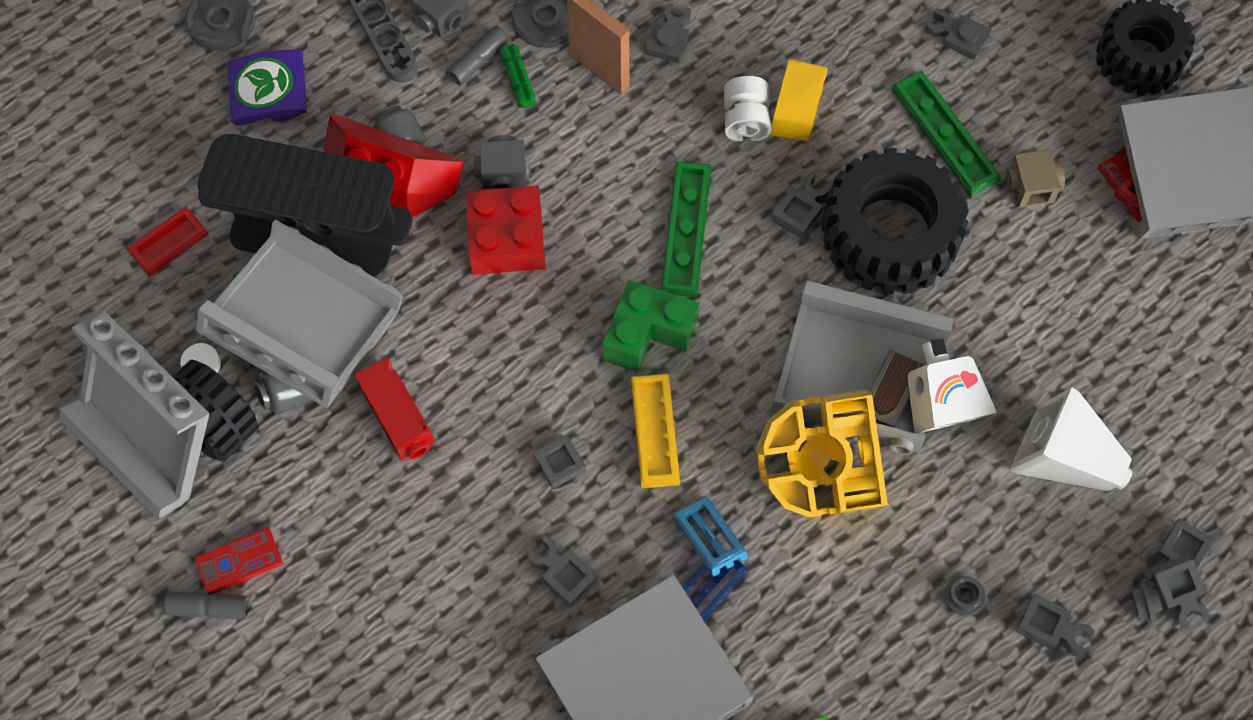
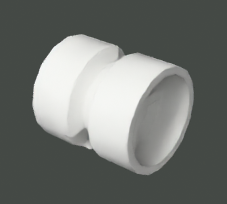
(747, 108)

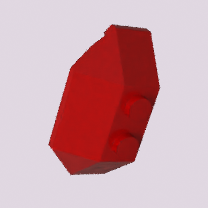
(420, 173)

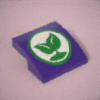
(267, 86)

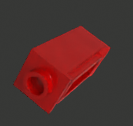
(395, 410)

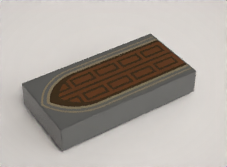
(891, 388)

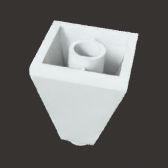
(1072, 446)

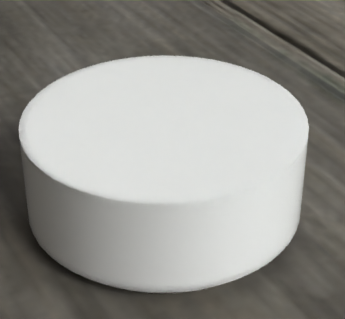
(203, 353)

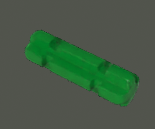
(517, 76)

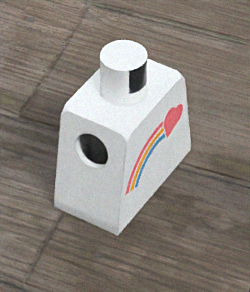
(946, 390)

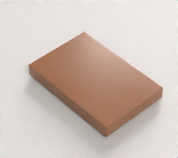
(599, 43)

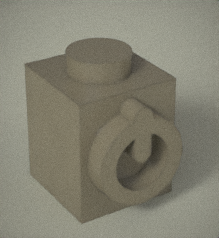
(1035, 177)

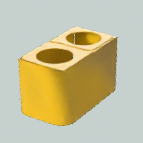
(798, 100)

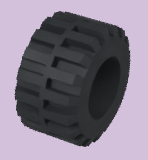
(1139, 68)
(230, 417)

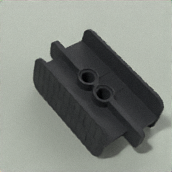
(319, 193)

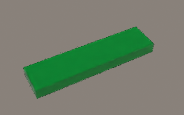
(946, 133)
(686, 229)

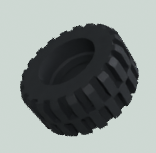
(886, 261)

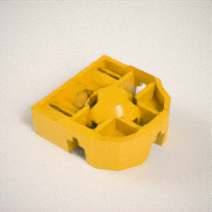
(787, 432)

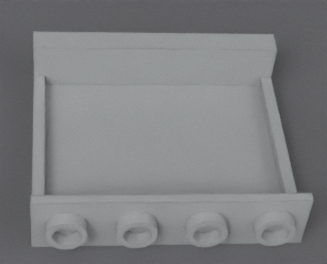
(1190, 159)
(301, 314)
(841, 348)
(136, 417)
(645, 663)

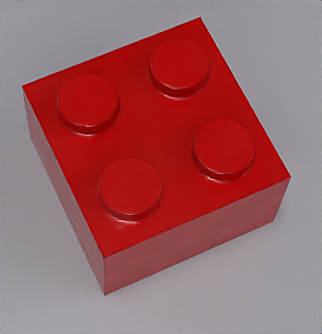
(505, 230)

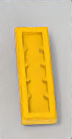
(655, 431)

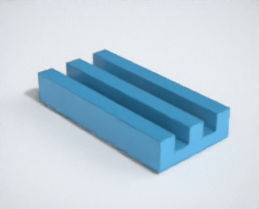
(724, 558)

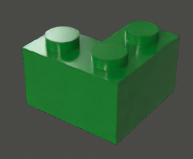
(647, 316)

